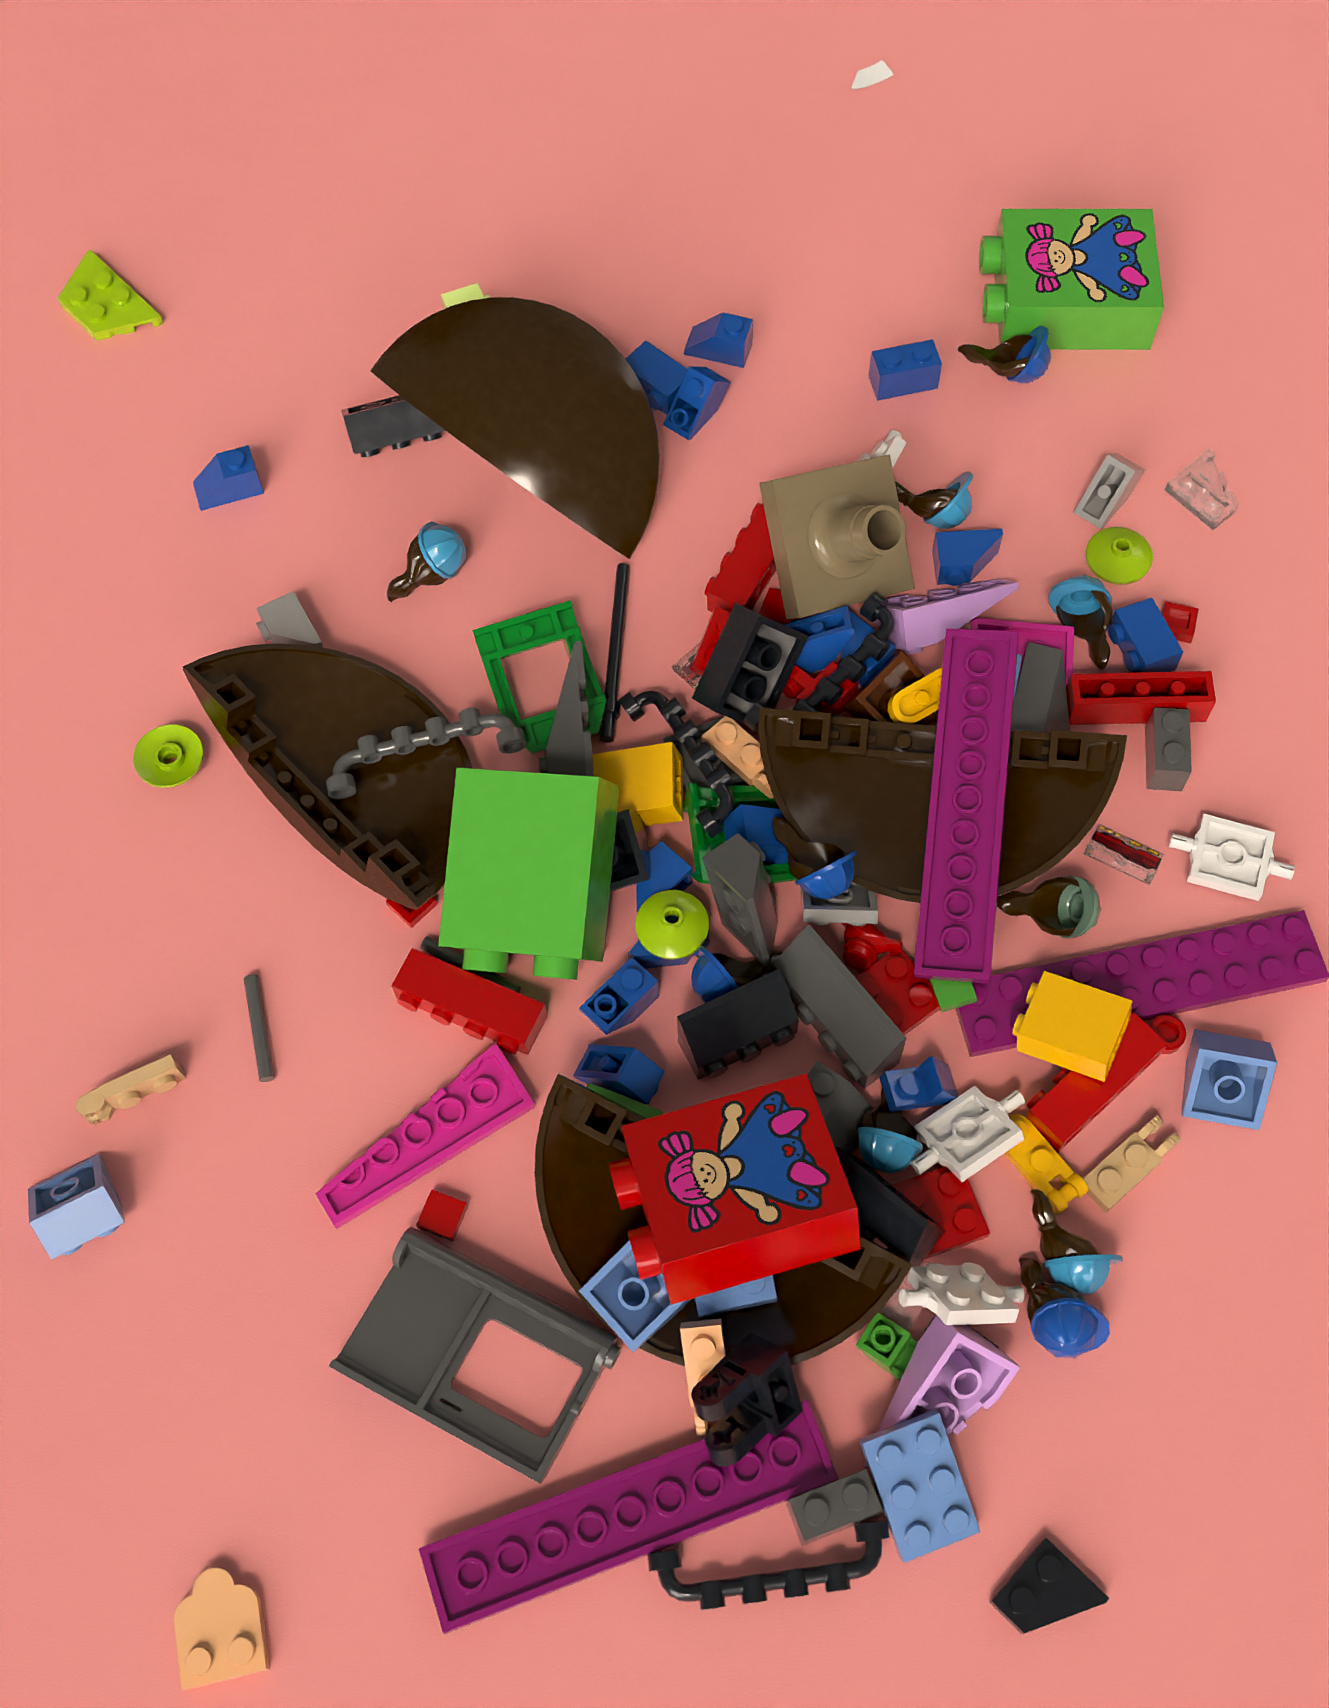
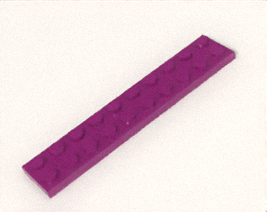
(967, 806)
(1161, 975)
(617, 1522)

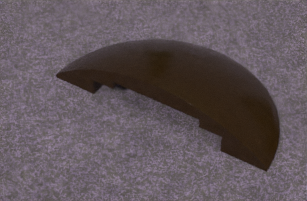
(540, 404)
(290, 720)
(872, 783)
(586, 1228)

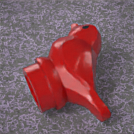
(864, 945)

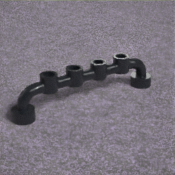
(850, 667)
(701, 754)
(792, 1581)

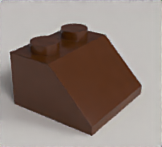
(873, 697)

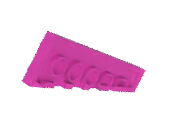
(453, 1120)

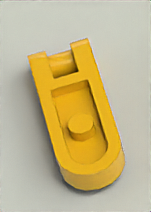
(916, 700)
(1042, 1164)

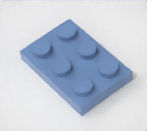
(919, 1485)

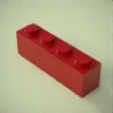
(745, 570)
(1132, 696)
(469, 1001)
(1080, 1098)

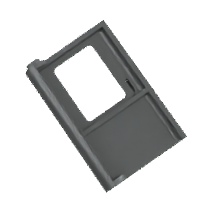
(425, 1328)

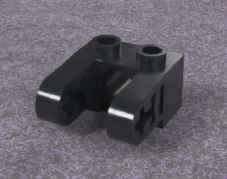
(750, 1396)

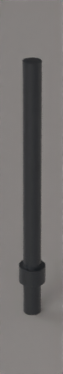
(612, 706)

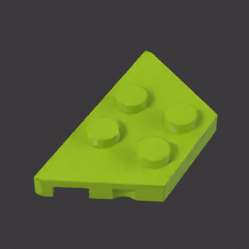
(104, 301)

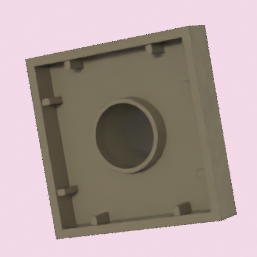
(837, 536)

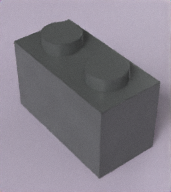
(1168, 749)
(834, 1507)

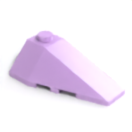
(924, 619)
(951, 1373)

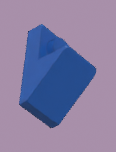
(919, 1086)

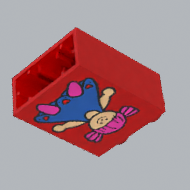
(735, 1190)

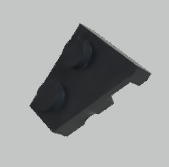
(1046, 1590)

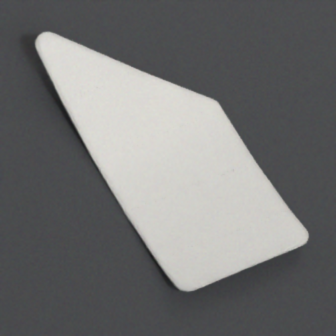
(871, 75)

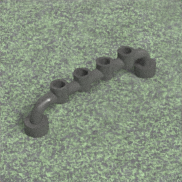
(403, 741)

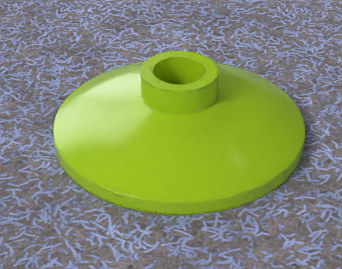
(1117, 565)
(164, 744)
(672, 939)

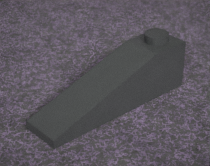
(1041, 692)
(568, 743)

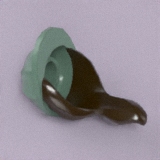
(1057, 906)

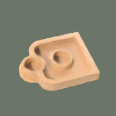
(219, 1631)

